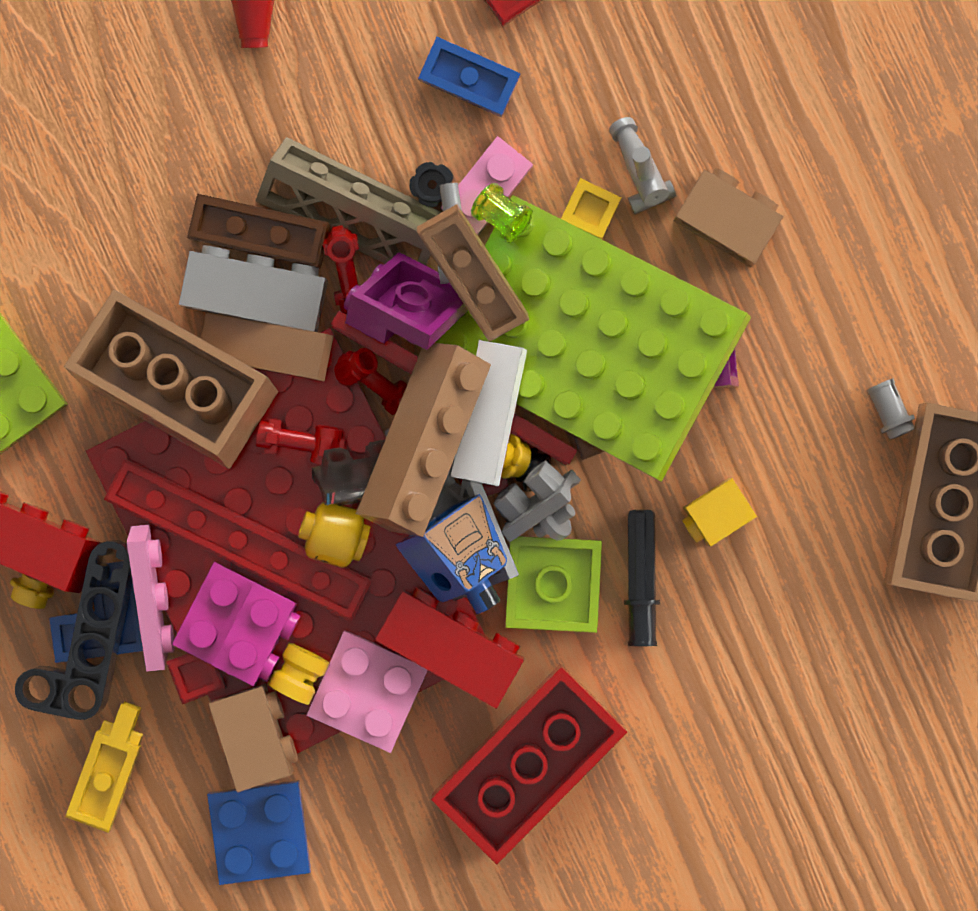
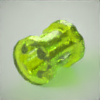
(501, 212)

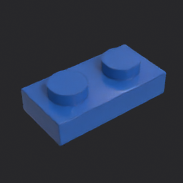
(469, 76)

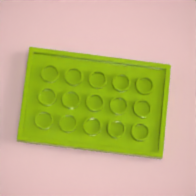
(608, 341)

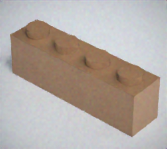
(423, 439)

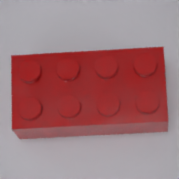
(528, 764)

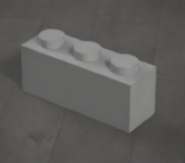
(253, 289)

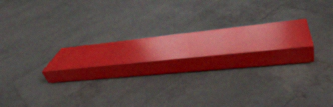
(406, 361)
(236, 539)

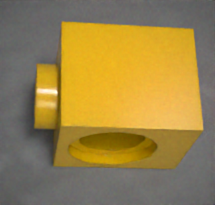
(717, 513)

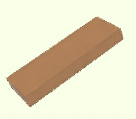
(472, 272)
(270, 345)

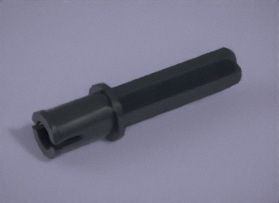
(641, 578)

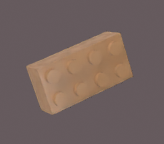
(171, 378)
(938, 507)

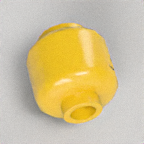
(334, 534)

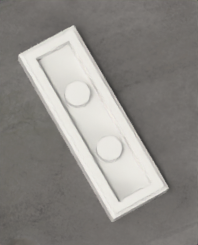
(488, 430)

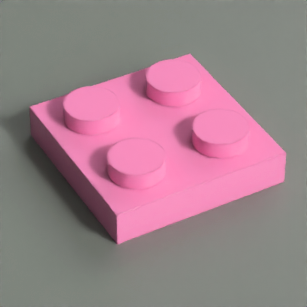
(367, 691)

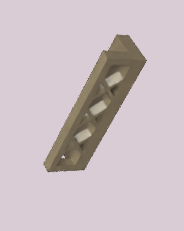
(351, 196)

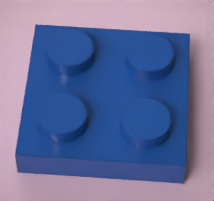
(259, 832)

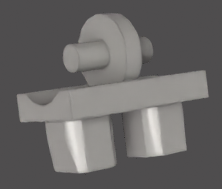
(543, 508)

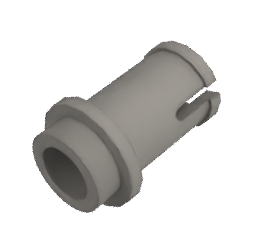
(891, 409)

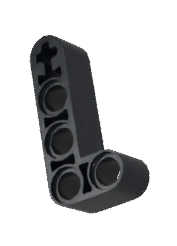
(87, 626)

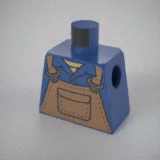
(458, 554)

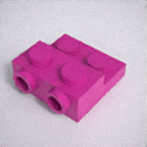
(237, 625)

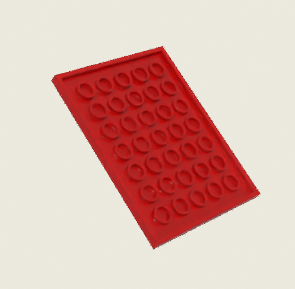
(276, 495)

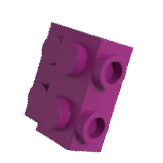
(404, 301)

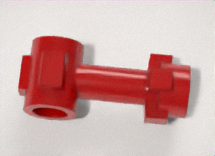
(341, 248)
(362, 367)
(271, 436)

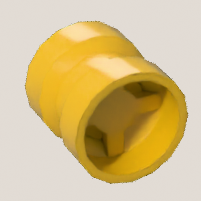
(298, 673)

